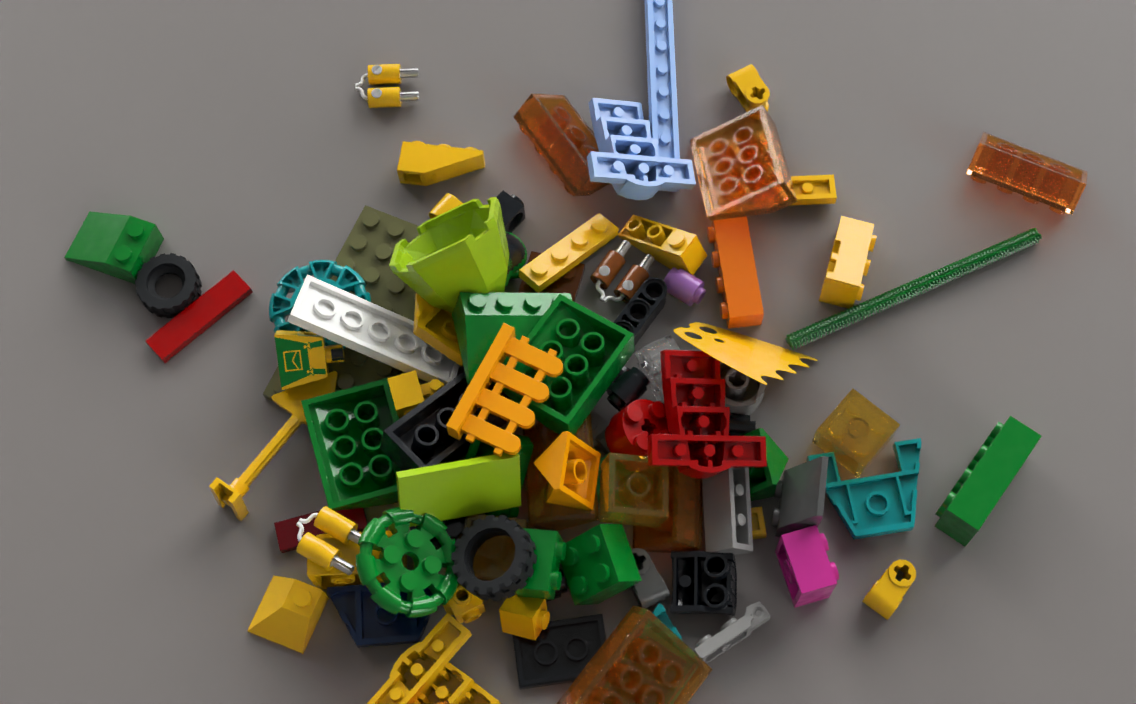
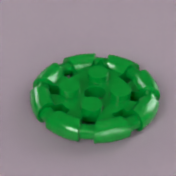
(391, 570)

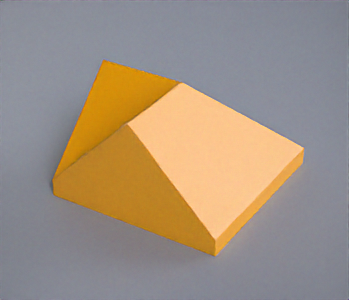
(571, 472)

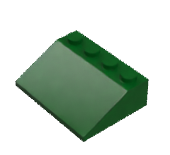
(481, 316)
(591, 356)
(346, 442)

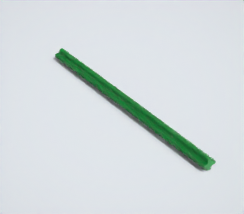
(913, 287)

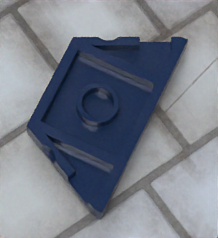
(370, 623)

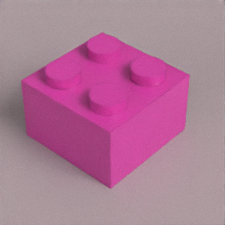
(806, 565)

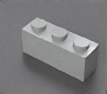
(728, 512)

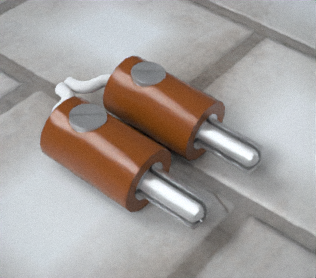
(610, 267)

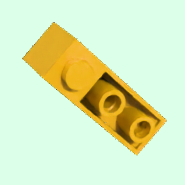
(431, 164)
(665, 243)

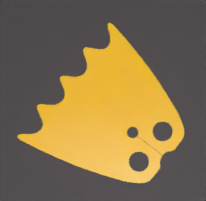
(743, 352)

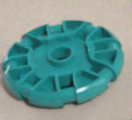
(292, 281)

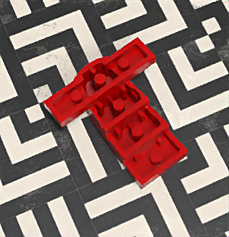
(699, 420)

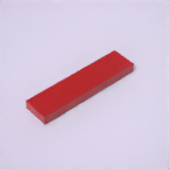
(198, 316)

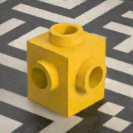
(466, 610)

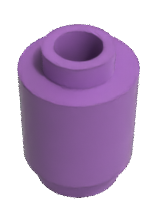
(684, 286)

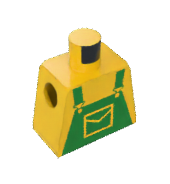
(304, 357)

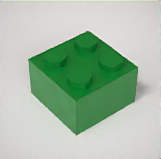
(599, 564)

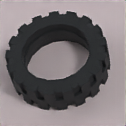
(513, 578)

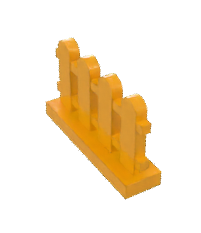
(492, 402)

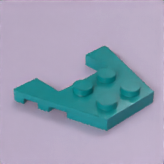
(877, 502)

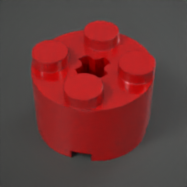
(632, 424)

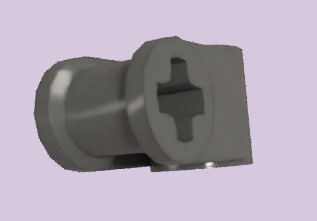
(652, 587)

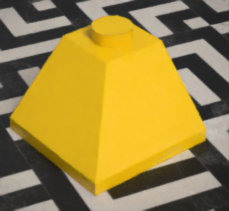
(289, 613)

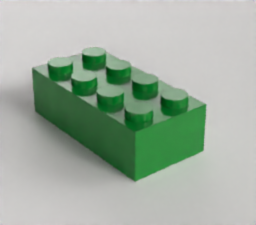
(985, 479)

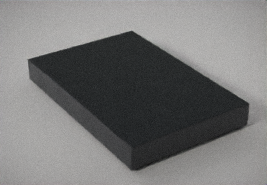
(558, 651)

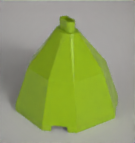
(455, 254)

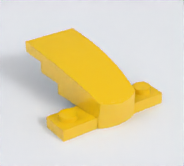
(426, 675)

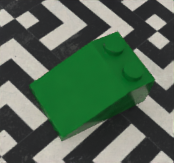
(115, 244)

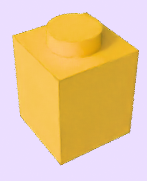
(524, 616)

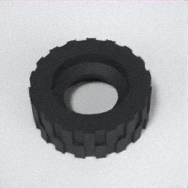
(153, 271)

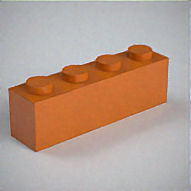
(736, 272)

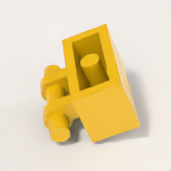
(408, 392)

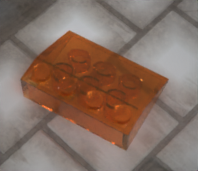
(743, 167)
(639, 666)

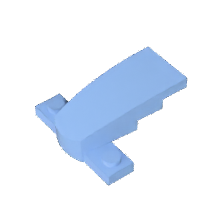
(629, 154)

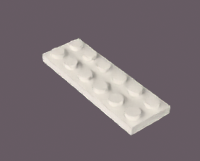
(368, 330)

